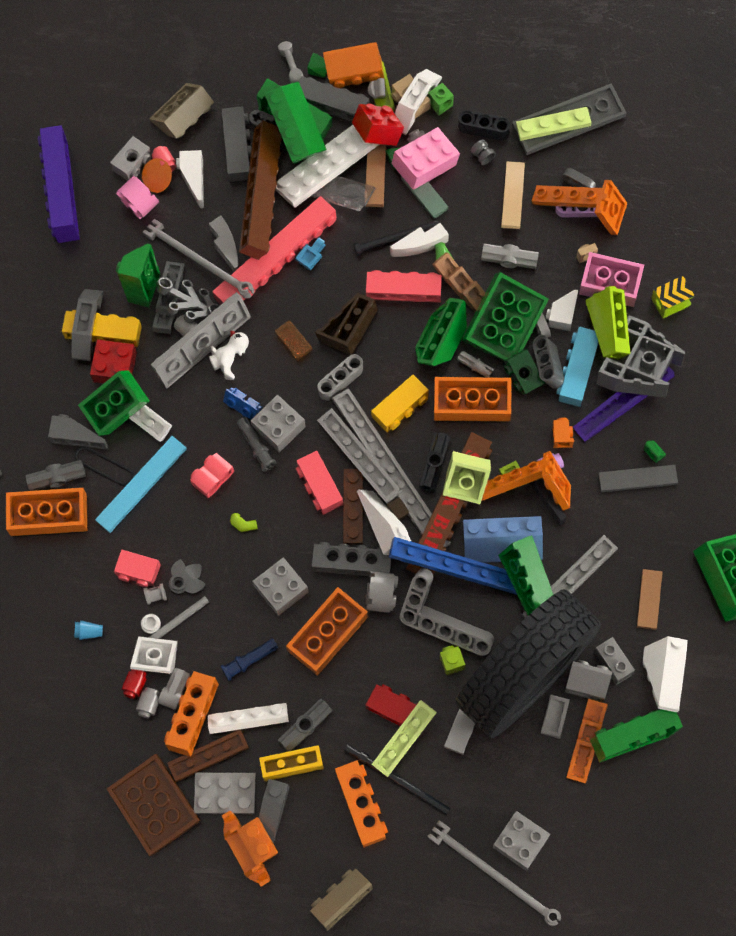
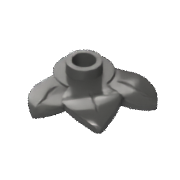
(189, 577)

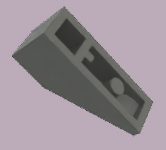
(70, 432)
(273, 806)

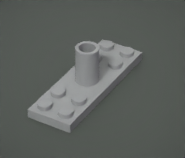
(199, 338)

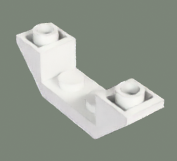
(414, 96)

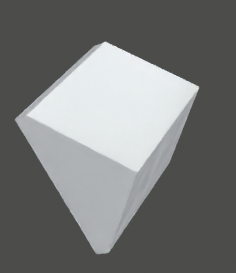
(154, 655)

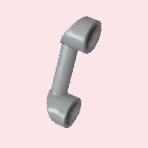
(285, 49)

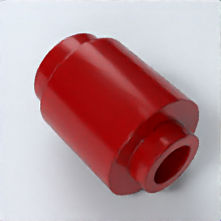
(134, 683)

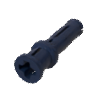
(241, 663)

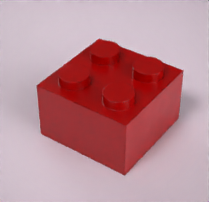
(377, 124)
(111, 358)

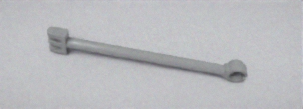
(157, 231)
(443, 836)

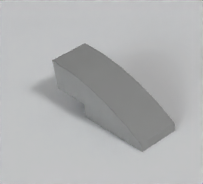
(225, 243)

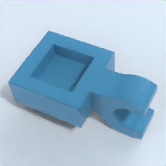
(310, 255)

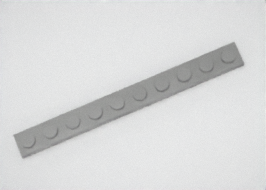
(378, 449)

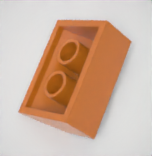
(353, 65)

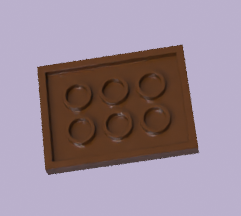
(153, 804)

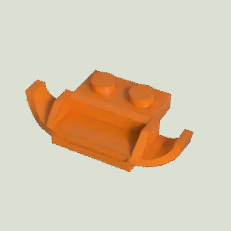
(250, 846)

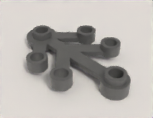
(191, 300)

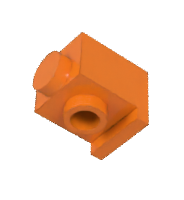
(562, 433)

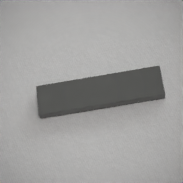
(638, 478)

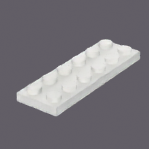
(323, 167)

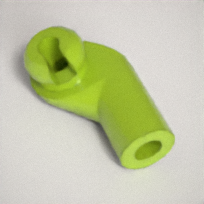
(242, 525)

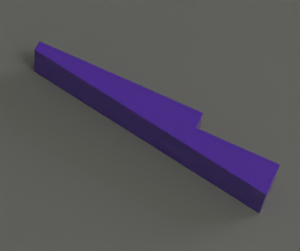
(610, 411)

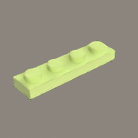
(553, 123)
(404, 738)

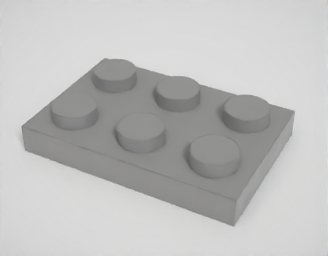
(224, 792)

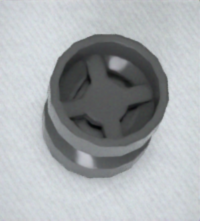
(483, 152)

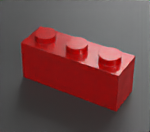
(390, 705)

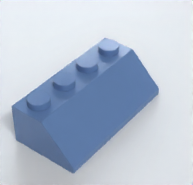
(489, 537)

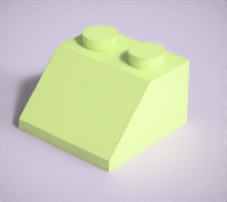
(466, 477)

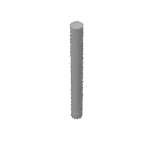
(180, 618)

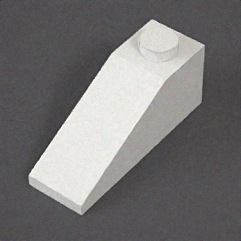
(191, 169)

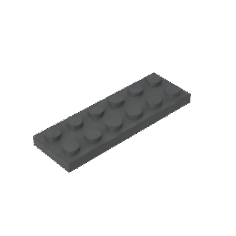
(602, 106)

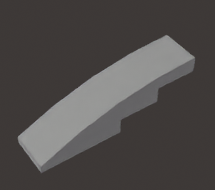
(459, 733)

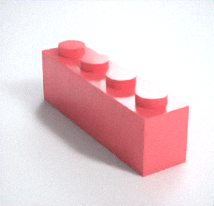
(404, 286)

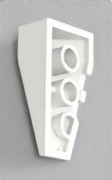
(382, 520)
(665, 670)

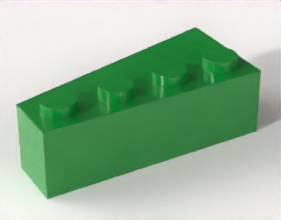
(322, 119)
(526, 573)

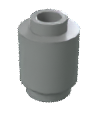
(148, 702)

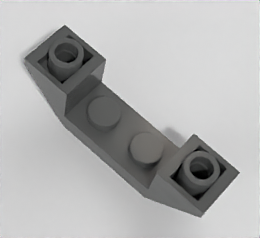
(83, 324)

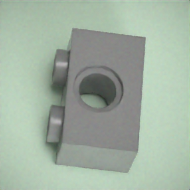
(132, 150)
(614, 659)

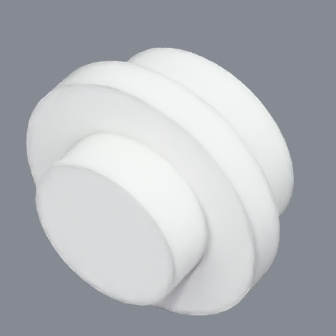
(150, 623)

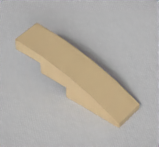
(513, 195)

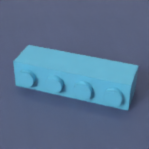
(579, 366)

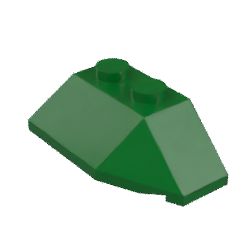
(442, 333)

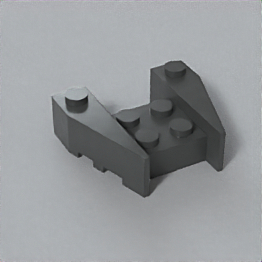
(645, 363)

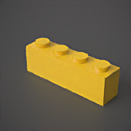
(108, 328)

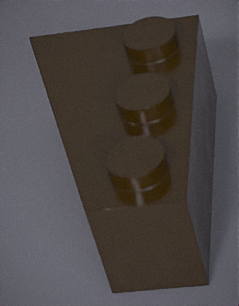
(349, 325)

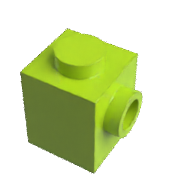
(452, 660)

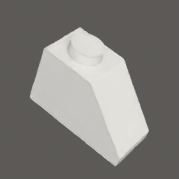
(562, 312)

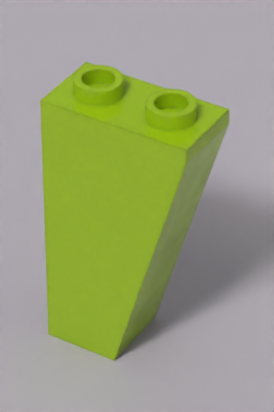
(610, 321)

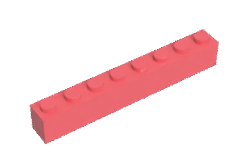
(282, 249)

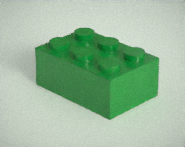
(113, 402)

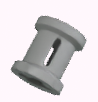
(155, 594)

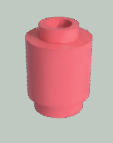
(163, 153)

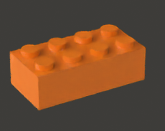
(472, 399)
(46, 511)
(327, 631)

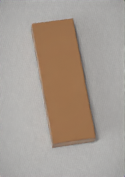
(649, 599)

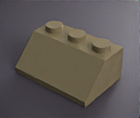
(182, 110)
(341, 898)

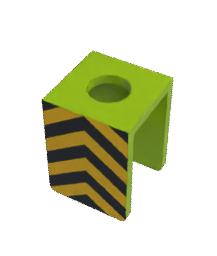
(672, 297)

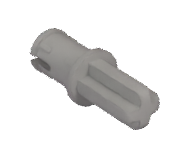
(475, 364)

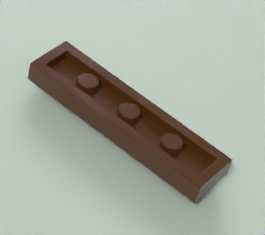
(352, 508)
(208, 755)

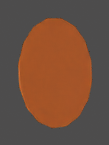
(155, 176)

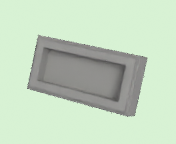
(555, 716)

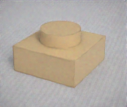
(583, 252)

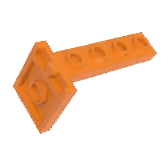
(607, 200)
(546, 468)

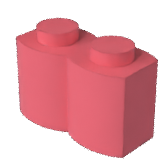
(211, 475)

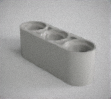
(342, 369)

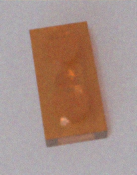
(293, 340)

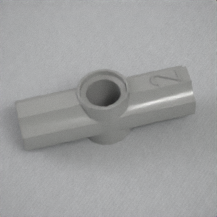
(509, 256)

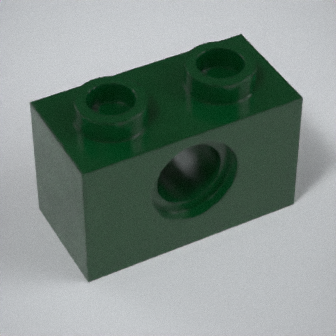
(531, 380)

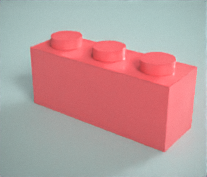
(319, 483)

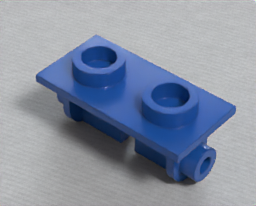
(235, 399)

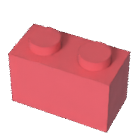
(137, 568)

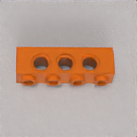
(185, 743)
(345, 775)

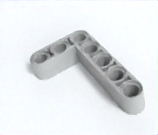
(440, 619)

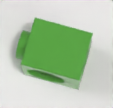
(441, 98)

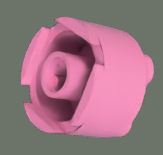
(137, 197)

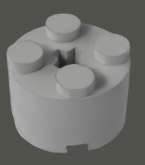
(380, 592)

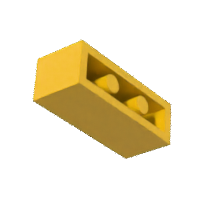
(400, 404)
(291, 763)

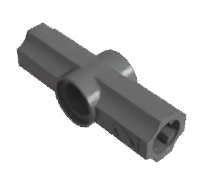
(55, 475)
(295, 734)

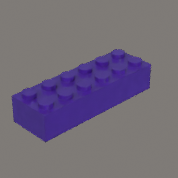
(58, 184)

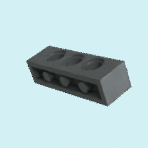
(341, 566)

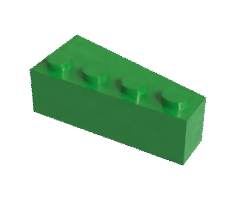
(635, 734)

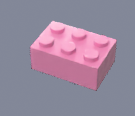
(425, 158)
(609, 271)

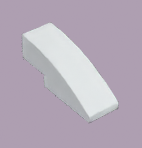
(419, 241)

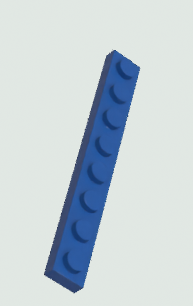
(450, 564)

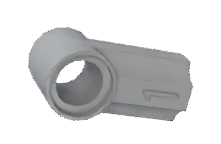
(172, 692)

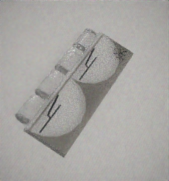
(346, 193)

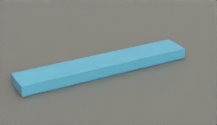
(140, 484)

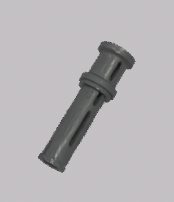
(260, 451)

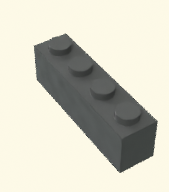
(332, 99)
(236, 143)

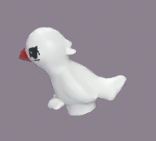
(225, 355)

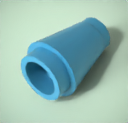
(87, 630)

